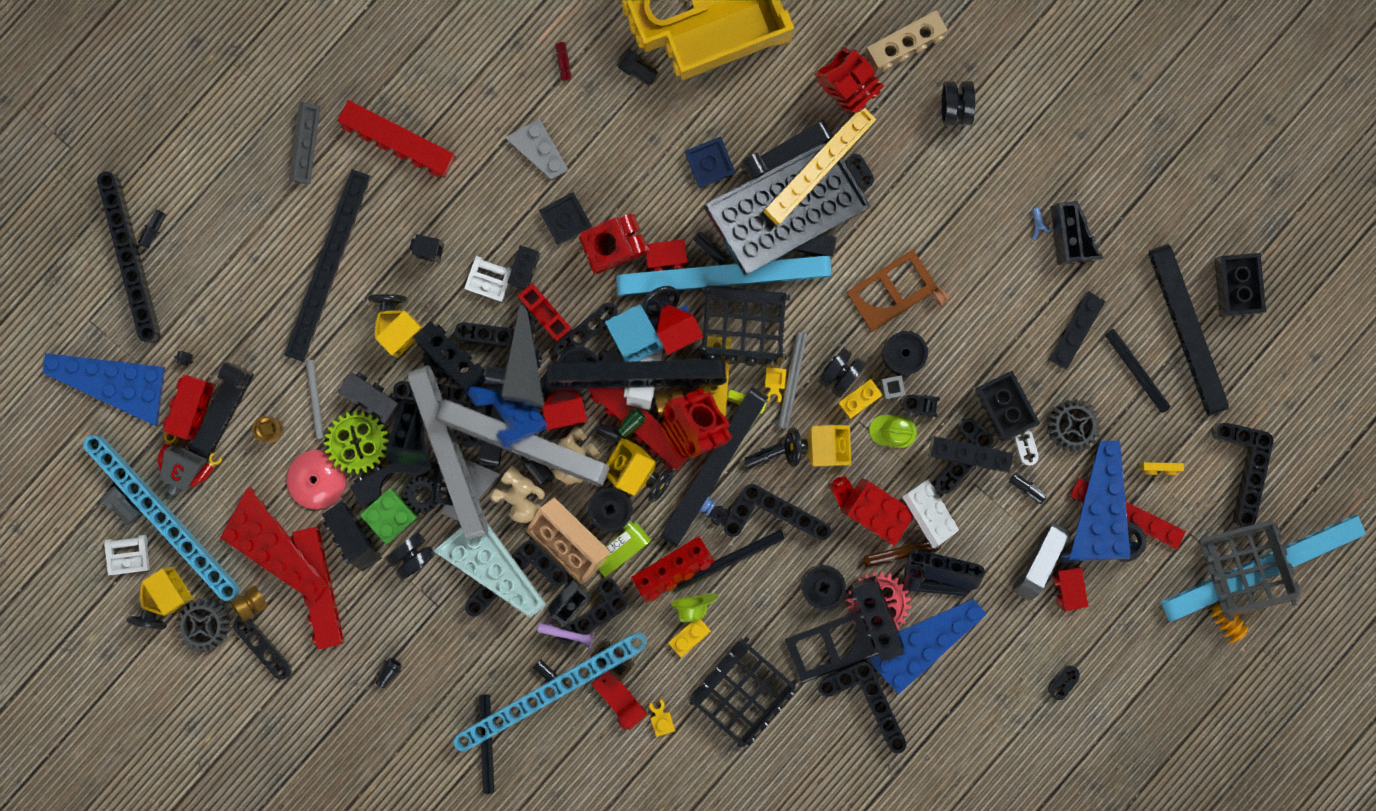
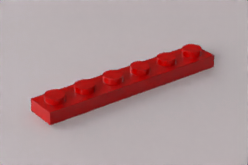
(1147, 522)

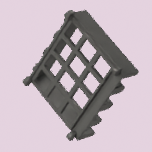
(1219, 578)

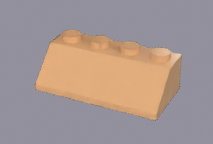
(567, 541)

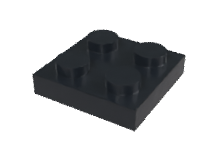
(565, 218)

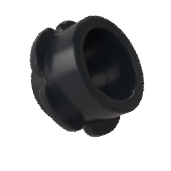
(184, 358)
(719, 510)

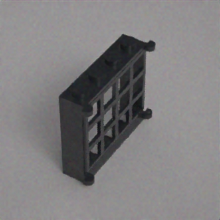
(734, 356)
(721, 671)

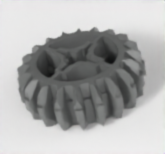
(1089, 416)
(208, 631)

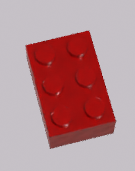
(188, 407)
(877, 511)

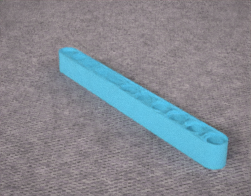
(724, 275)
(153, 512)
(1297, 553)
(543, 698)

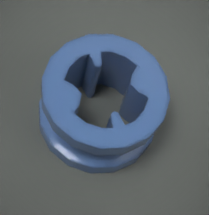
(708, 506)

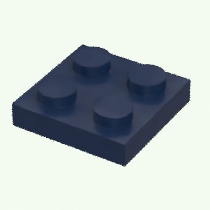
(710, 162)

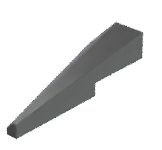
(522, 375)

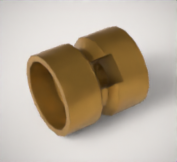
(663, 397)
(268, 429)
(250, 602)

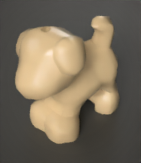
(569, 442)
(522, 508)

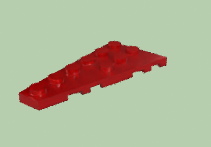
(268, 544)

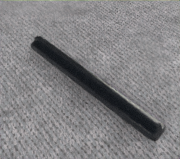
(735, 557)

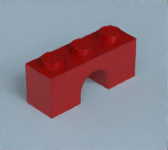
(545, 312)

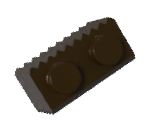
(618, 671)

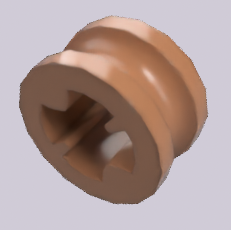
(940, 296)

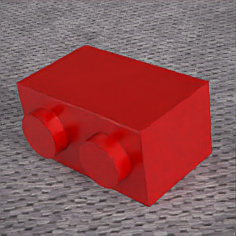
(666, 255)
(1070, 589)

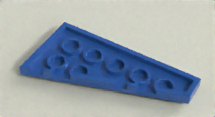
(121, 384)
(1103, 517)
(926, 643)

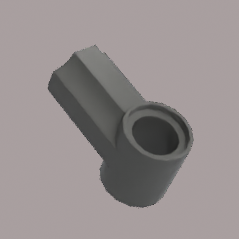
(117, 501)

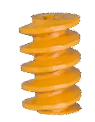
(1234, 629)

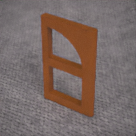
(877, 316)

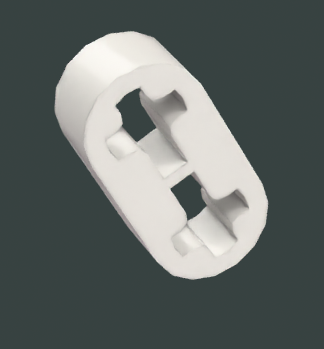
(1031, 449)

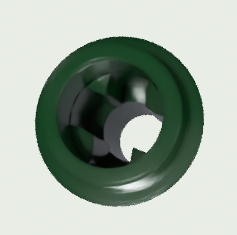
(631, 422)

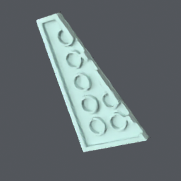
(493, 567)

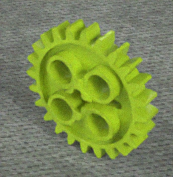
(340, 448)

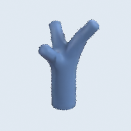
(1039, 224)

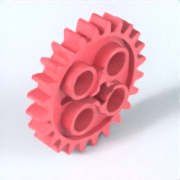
(898, 594)

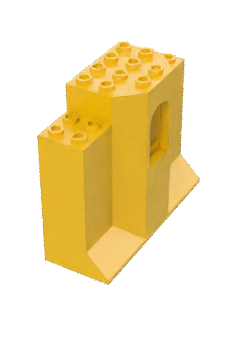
(710, 32)

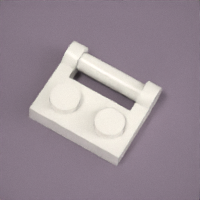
(487, 285)
(127, 562)

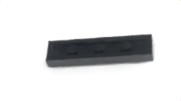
(1077, 330)

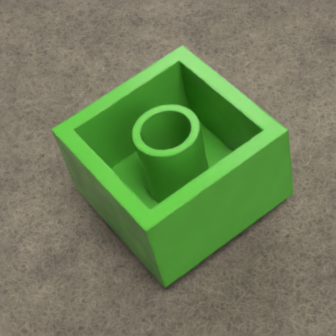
(389, 516)

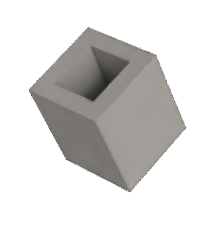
(892, 387)

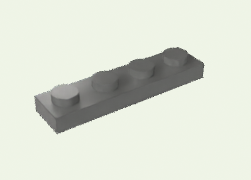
(304, 143)

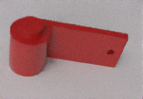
(620, 700)

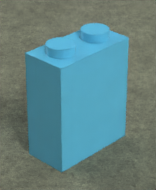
(634, 334)

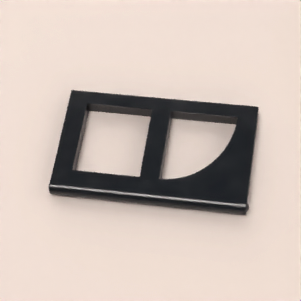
(860, 651)

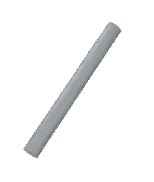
(314, 399)

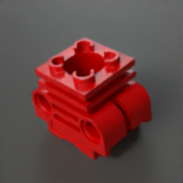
(849, 80)
(627, 243)
(694, 424)

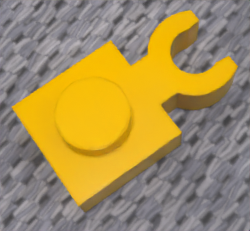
(775, 380)
(662, 721)

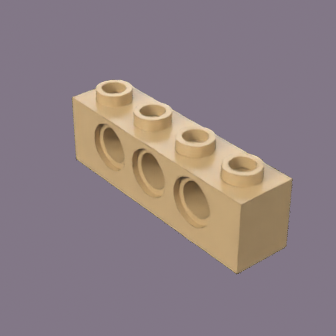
(930, 23)

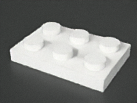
(930, 513)

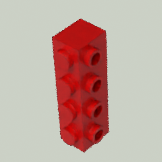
(672, 569)

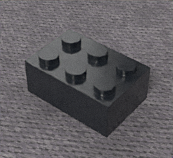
(1240, 285)
(1007, 406)

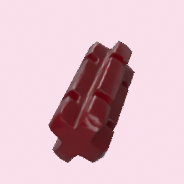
(563, 61)

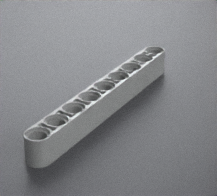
(531, 448)
(448, 454)

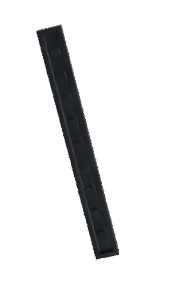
(327, 265)

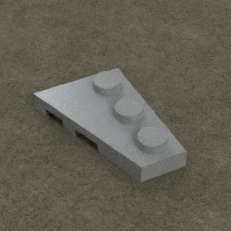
(538, 147)

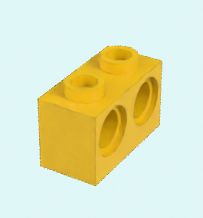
(859, 399)

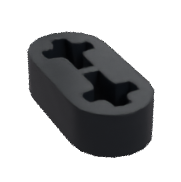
(863, 168)
(1068, 685)

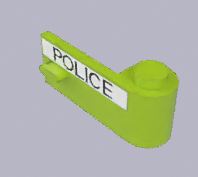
(624, 547)

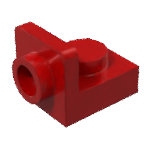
(841, 490)

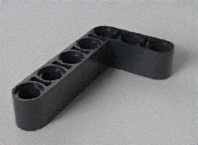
(795, 146)
(451, 395)
(223, 408)
(489, 453)
(1250, 468)
(775, 510)
(525, 558)
(872, 699)

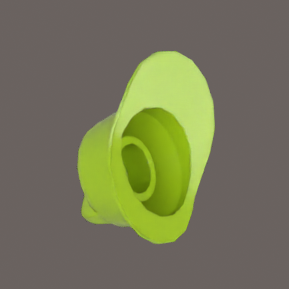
(893, 431)
(693, 608)

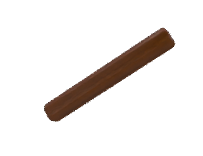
(897, 553)

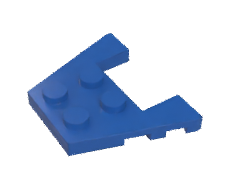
(520, 418)

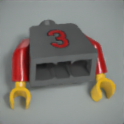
(181, 467)

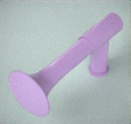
(550, 629)

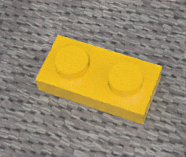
(1153, 468)
(689, 637)

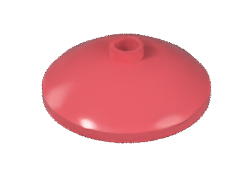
(329, 484)

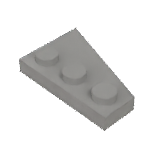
(482, 480)

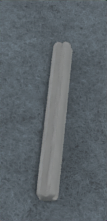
(792, 380)

